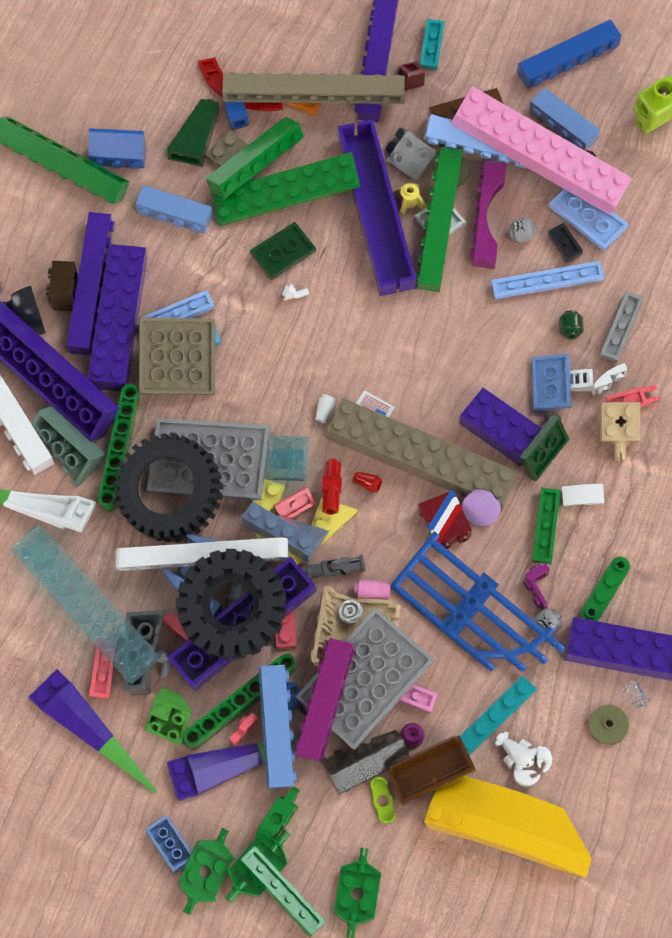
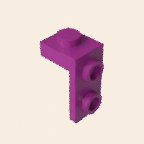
(535, 574)

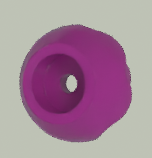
(412, 741)

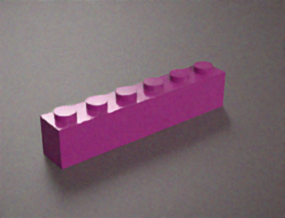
(325, 700)

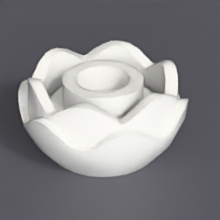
(346, 607)

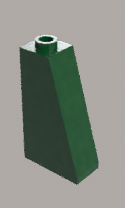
(195, 135)

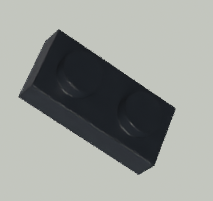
(565, 242)

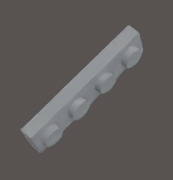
(621, 327)

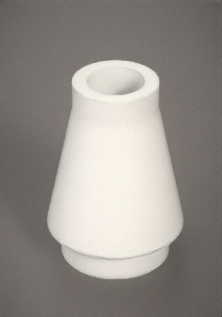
(325, 407)

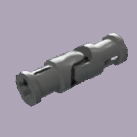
(341, 566)

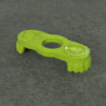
(380, 788)

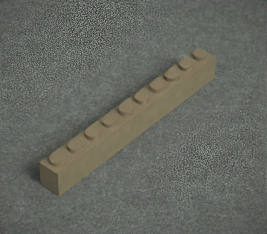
(313, 88)

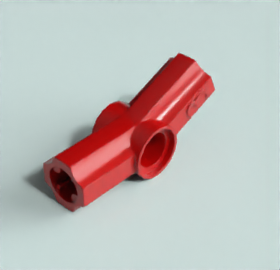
(331, 486)

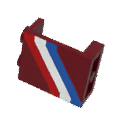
(446, 518)

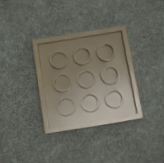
(176, 356)

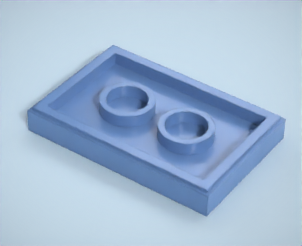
(551, 382)

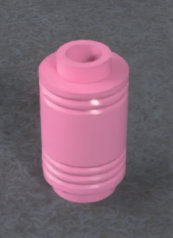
(372, 589)

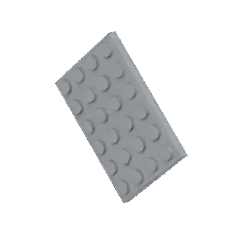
(235, 447)
(380, 674)

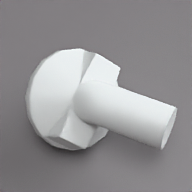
(290, 292)

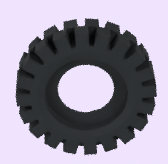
(206, 578)

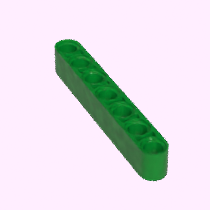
(119, 438)
(230, 705)

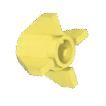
(409, 197)

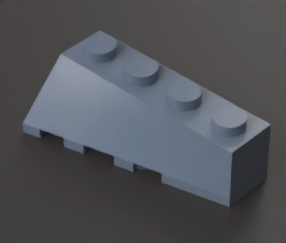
(302, 538)

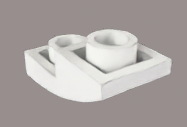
(605, 382)
(583, 494)

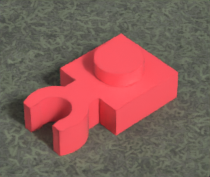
(246, 724)

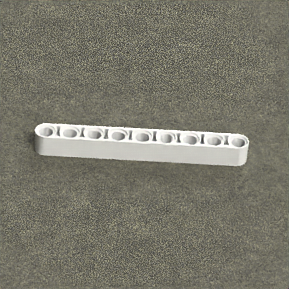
(187, 554)

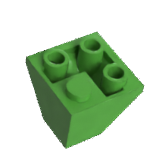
(169, 716)

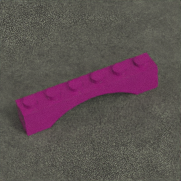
(493, 181)

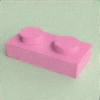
(420, 698)

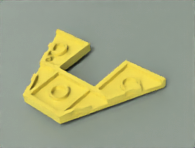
(273, 494)

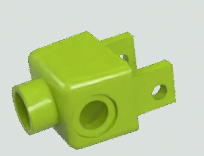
(653, 107)

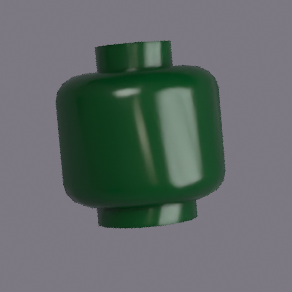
(571, 324)

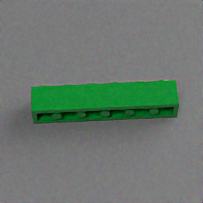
(254, 157)

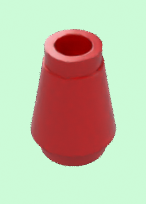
(368, 481)

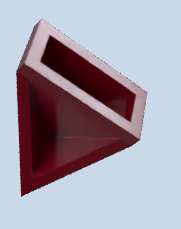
(414, 75)

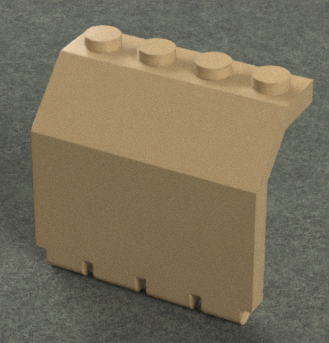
(333, 627)

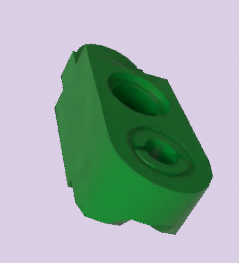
(279, 815)

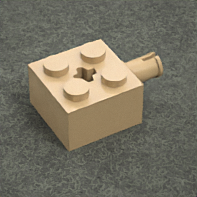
(611, 432)

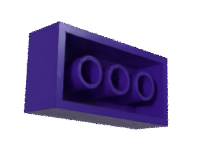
(499, 425)

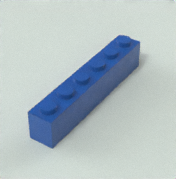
(569, 54)

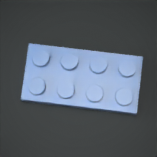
(588, 220)

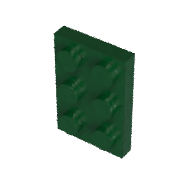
(283, 250)
(544, 448)

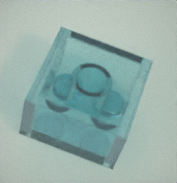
(288, 458)

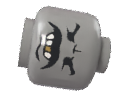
(522, 230)
(549, 618)

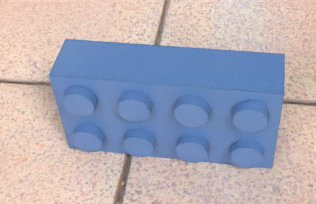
(169, 843)

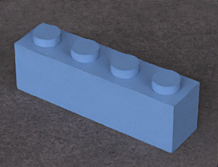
(564, 120)
(174, 209)

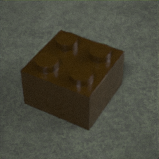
(62, 285)

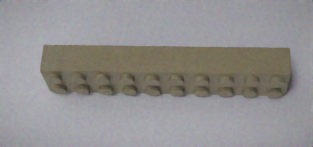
(418, 452)

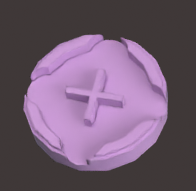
(481, 508)

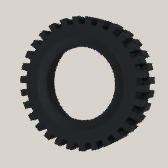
(193, 513)

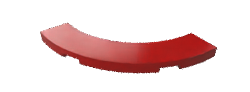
(214, 78)

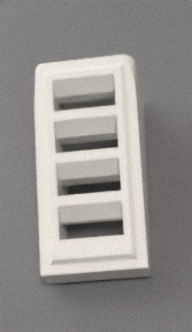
(583, 373)

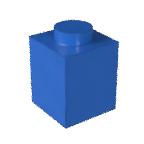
(236, 115)

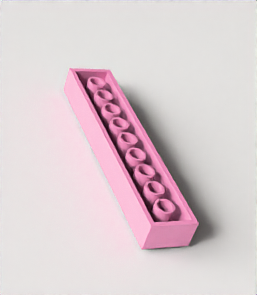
(541, 150)

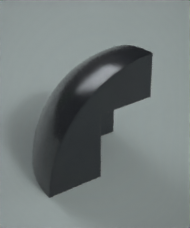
(26, 308)

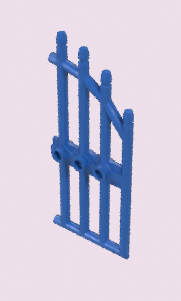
(471, 603)

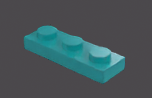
(432, 44)

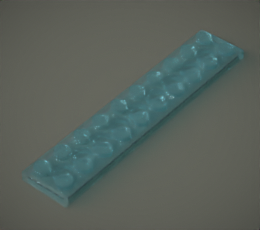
(86, 604)

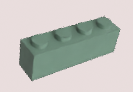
(68, 444)

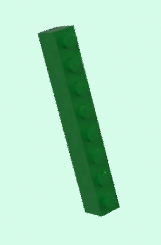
(62, 160)
(440, 219)

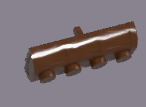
(430, 769)

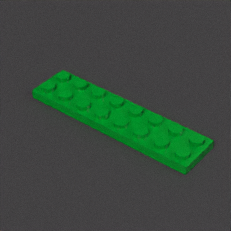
(288, 189)

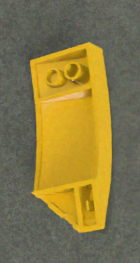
(509, 823)

